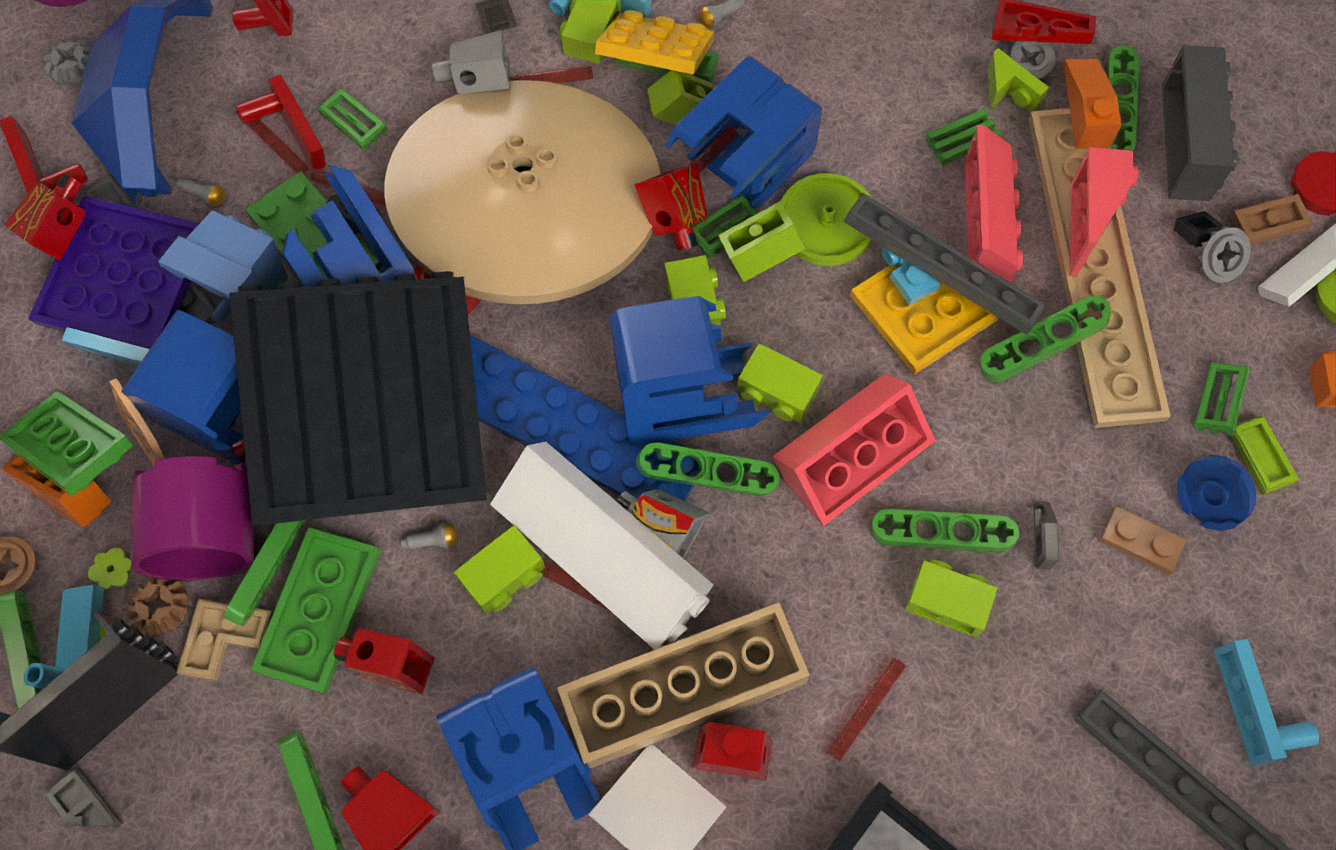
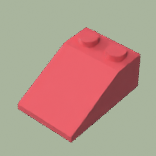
(1094, 198)

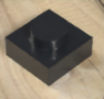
(1197, 227)

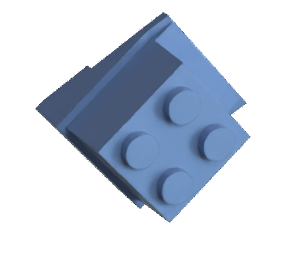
(223, 256)

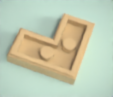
(211, 634)

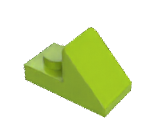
(1010, 78)

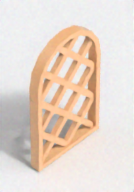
(136, 423)

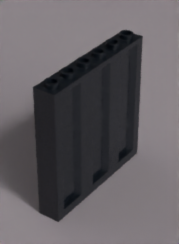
(356, 397)

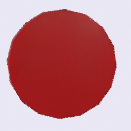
(1316, 182)

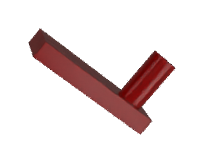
(268, 12)
(282, 101)
(27, 162)

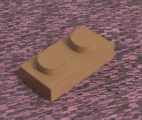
(1272, 219)
(1143, 540)

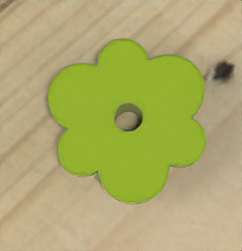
(104, 562)

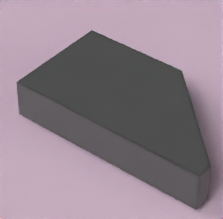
(1045, 536)
(80, 802)

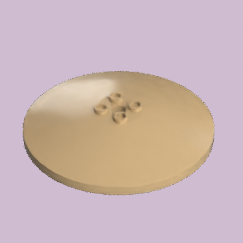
(530, 231)

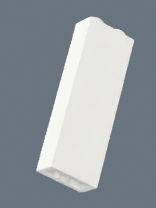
(602, 546)

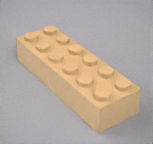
(683, 685)

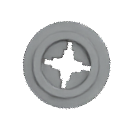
(1043, 52)
(67, 71)
(1233, 263)

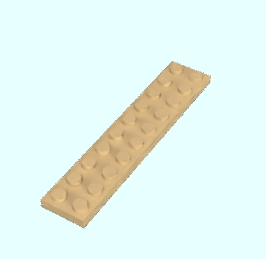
(1121, 359)

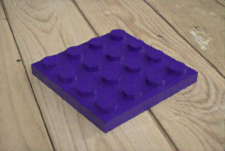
(113, 277)

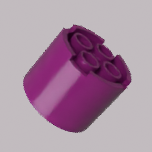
(191, 520)

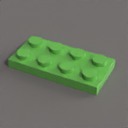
(291, 208)
(65, 442)
(316, 610)

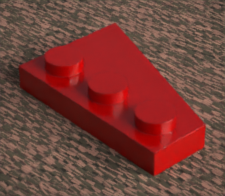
(1040, 23)

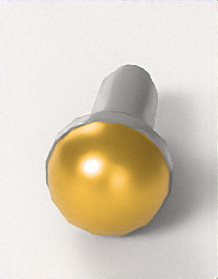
(711, 15)
(211, 194)
(443, 535)

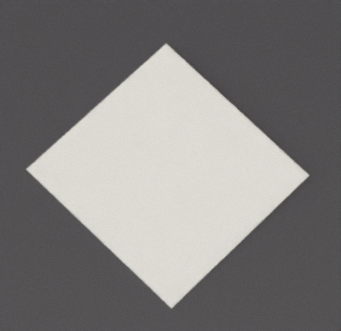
(657, 806)

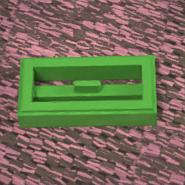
(954, 127)
(369, 135)
(717, 246)
(1217, 424)

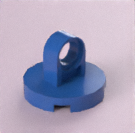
(1217, 492)

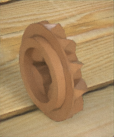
(21, 554)
(165, 618)

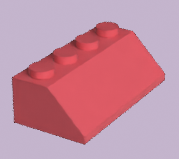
(992, 204)
(855, 447)

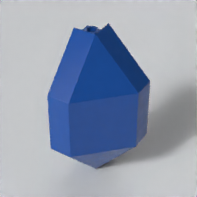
(115, 97)

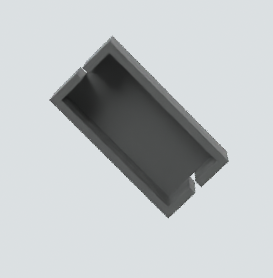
(1198, 123)

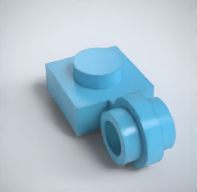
(908, 279)

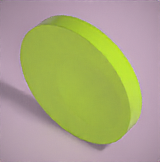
(818, 211)

